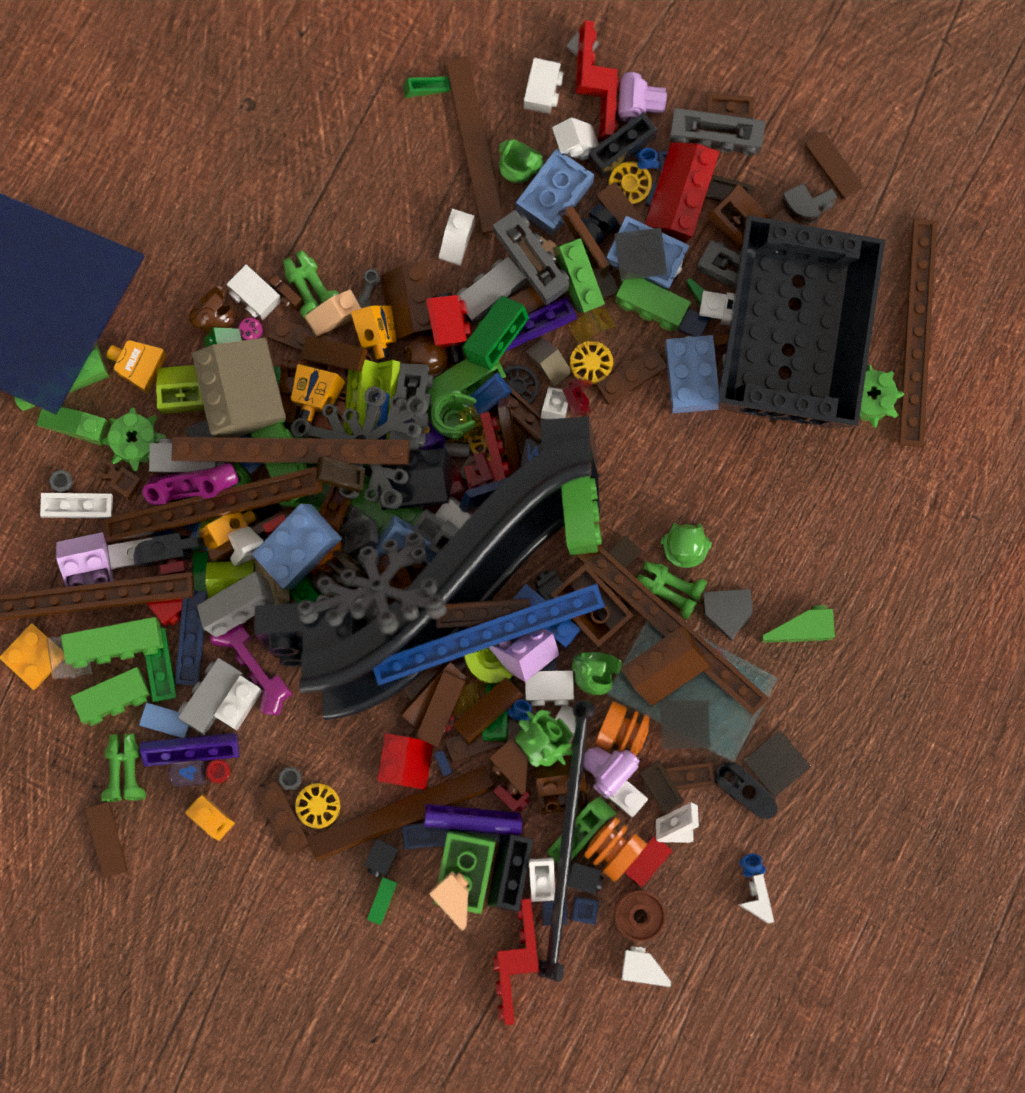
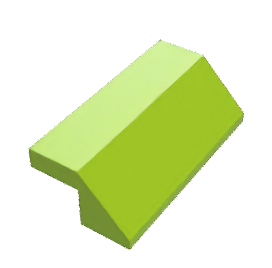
(381, 375)

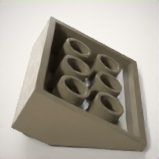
(238, 387)

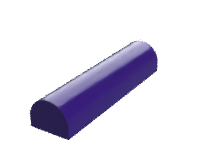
(544, 321)
(189, 749)
(472, 819)

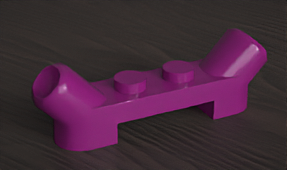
(203, 483)
(275, 689)

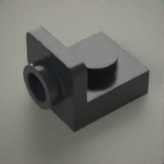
(547, 584)

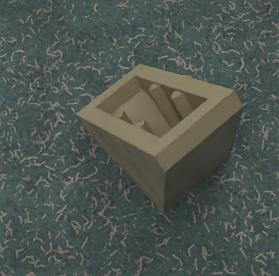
(549, 361)

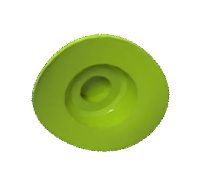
(486, 666)

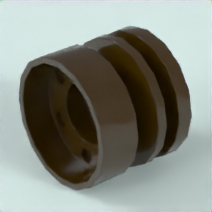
(346, 563)

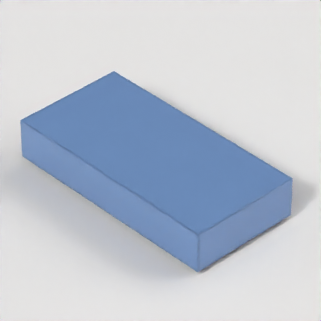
(163, 720)

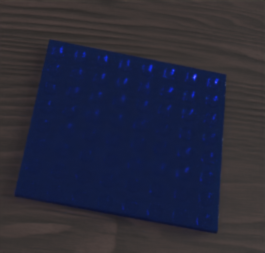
(53, 300)

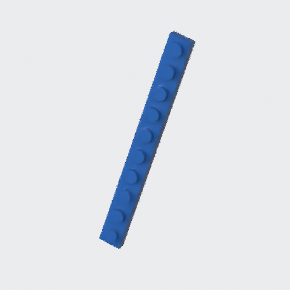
(489, 634)

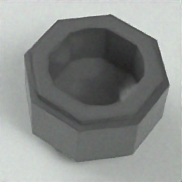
(61, 481)
(290, 778)

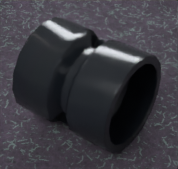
(600, 223)

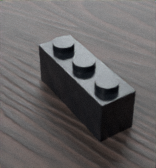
(622, 145)
(509, 872)

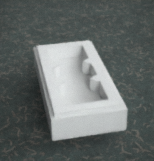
(122, 554)

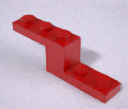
(597, 80)
(496, 448)
(516, 962)

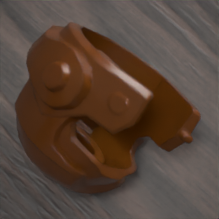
(210, 311)
(425, 352)

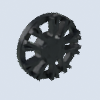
(519, 384)

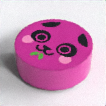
(250, 329)

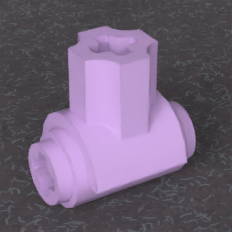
(638, 98)
(609, 770)

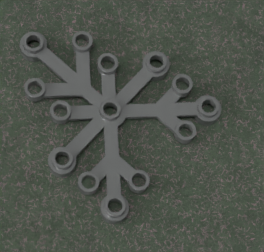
(394, 422)
(377, 588)

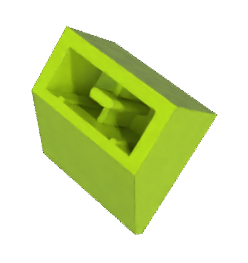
(178, 390)
(223, 575)

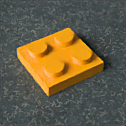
(29, 656)

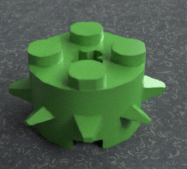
(886, 395)
(121, 433)
(544, 739)

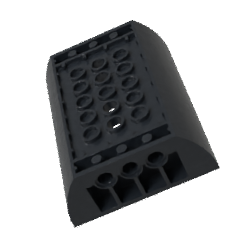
(826, 333)

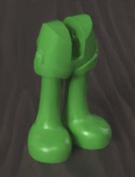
(298, 276)
(663, 577)
(112, 753)

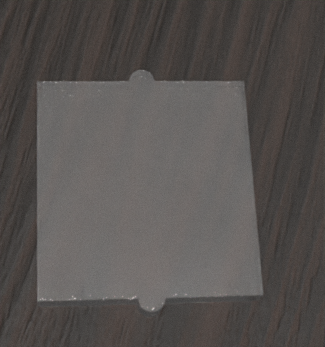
(57, 661)

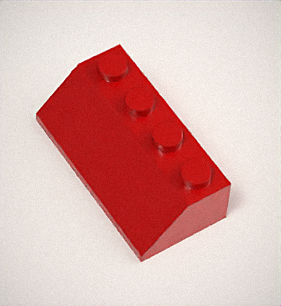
(681, 189)

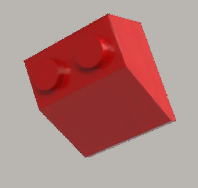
(448, 320)
(405, 762)

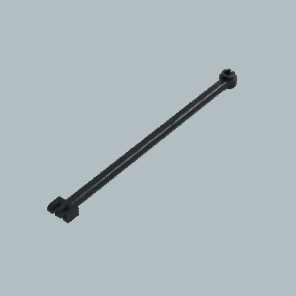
(550, 967)

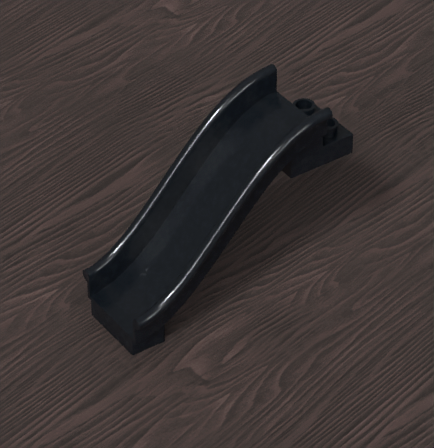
(467, 569)

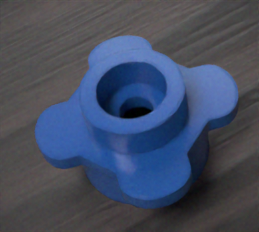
(647, 159)
(519, 710)
(752, 865)

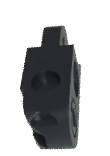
(165, 548)
(761, 804)

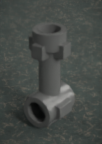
(372, 280)

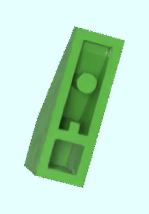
(75, 424)
(809, 626)
(586, 827)

